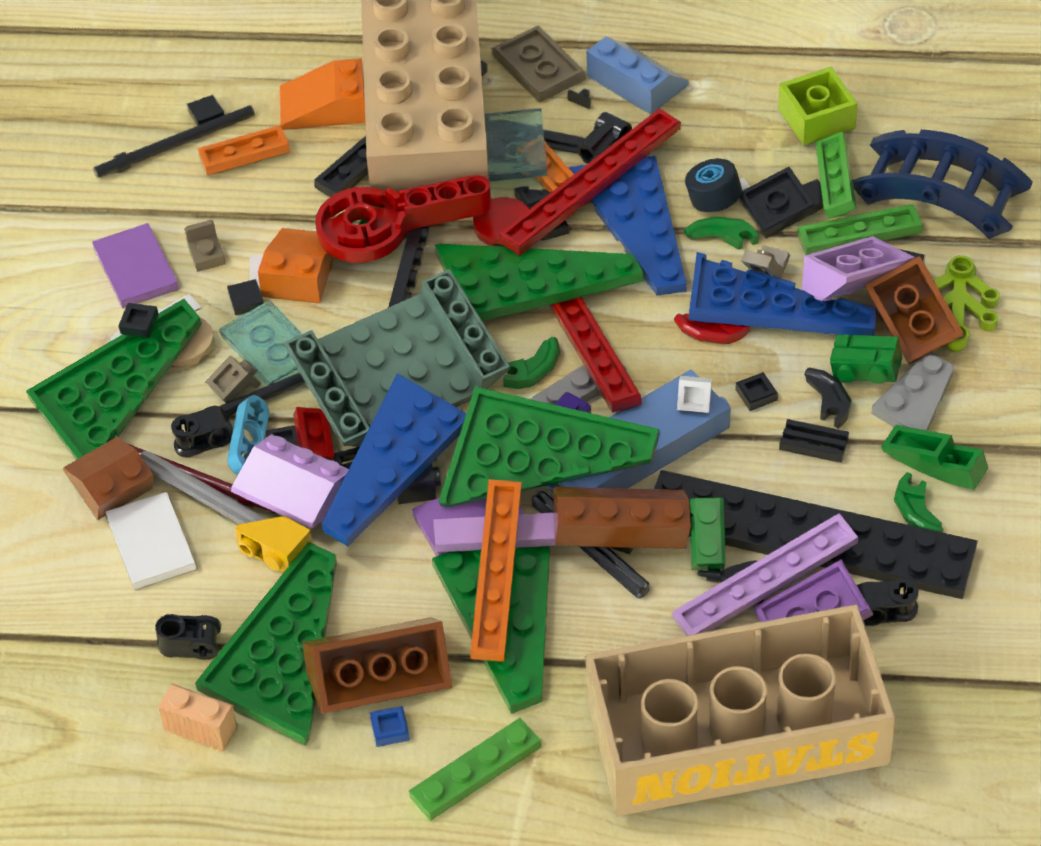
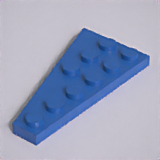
(640, 219)
(767, 301)
(398, 447)

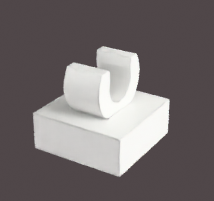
(694, 394)

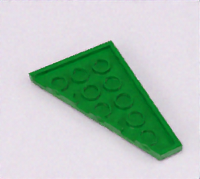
(507, 284)
(106, 388)
(538, 446)
(265, 661)
(522, 671)

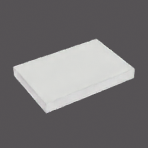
(150, 540)

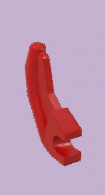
(711, 331)

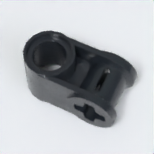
(203, 429)
(888, 603)
(188, 636)

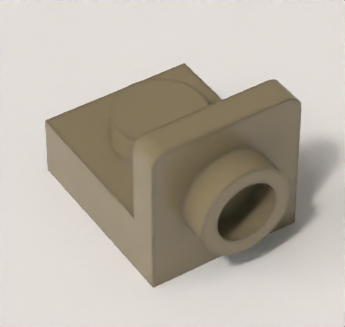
(204, 245)
(767, 260)
(232, 378)

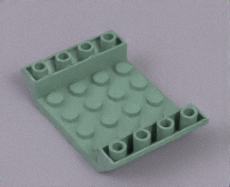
(427, 339)

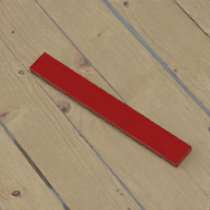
(588, 182)

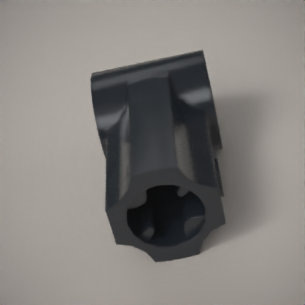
(606, 132)

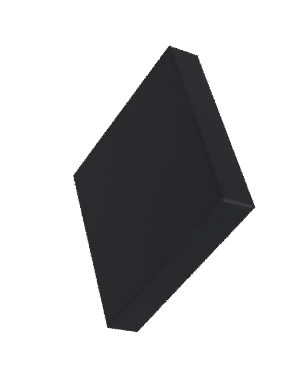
(777, 202)

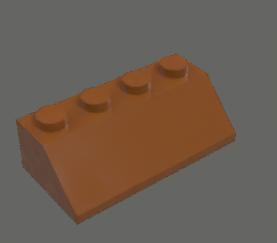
(621, 517)
(377, 664)

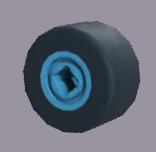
(713, 185)

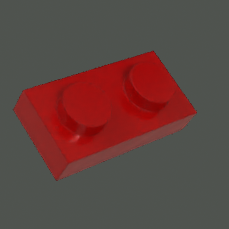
(313, 431)

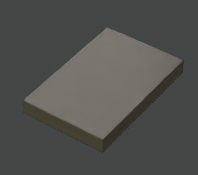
(538, 63)

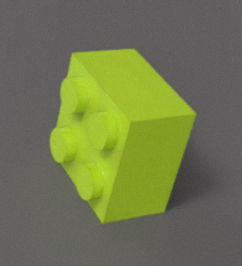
(817, 105)

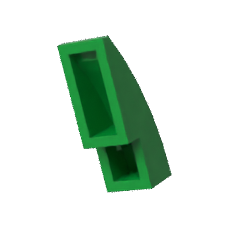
(936, 456)

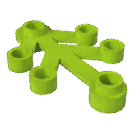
(962, 272)

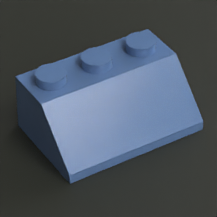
(632, 74)

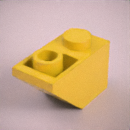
(273, 541)

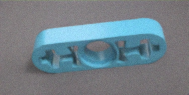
(257, 427)

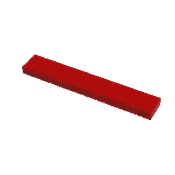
(596, 354)

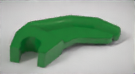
(730, 229)
(532, 370)
(911, 504)

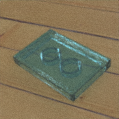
(515, 144)
(261, 339)

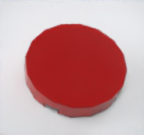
(502, 214)

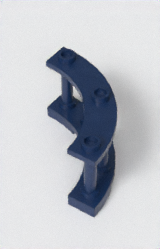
(948, 150)

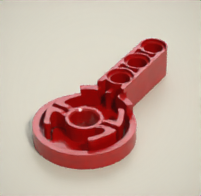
(399, 215)

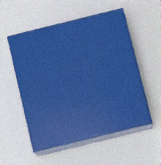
(389, 726)

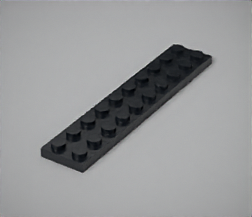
(884, 547)

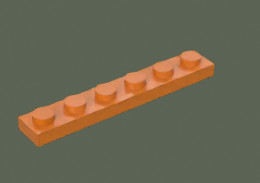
(496, 571)

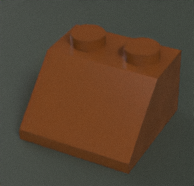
(110, 476)

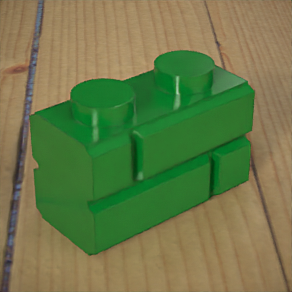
(866, 358)
(707, 533)

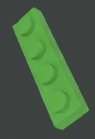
(835, 175)
(881, 224)
(475, 769)

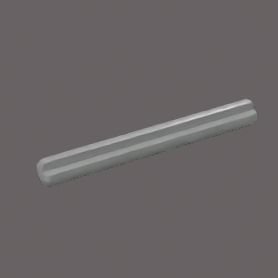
(199, 490)

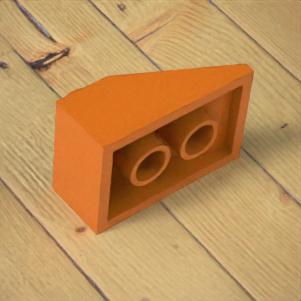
(324, 96)
(294, 267)

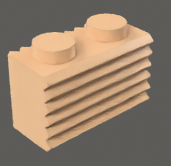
(197, 717)

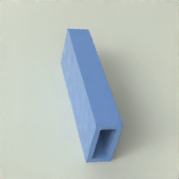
(678, 429)

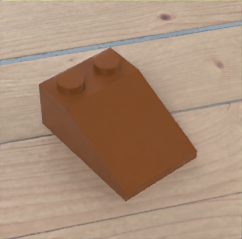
(913, 310)

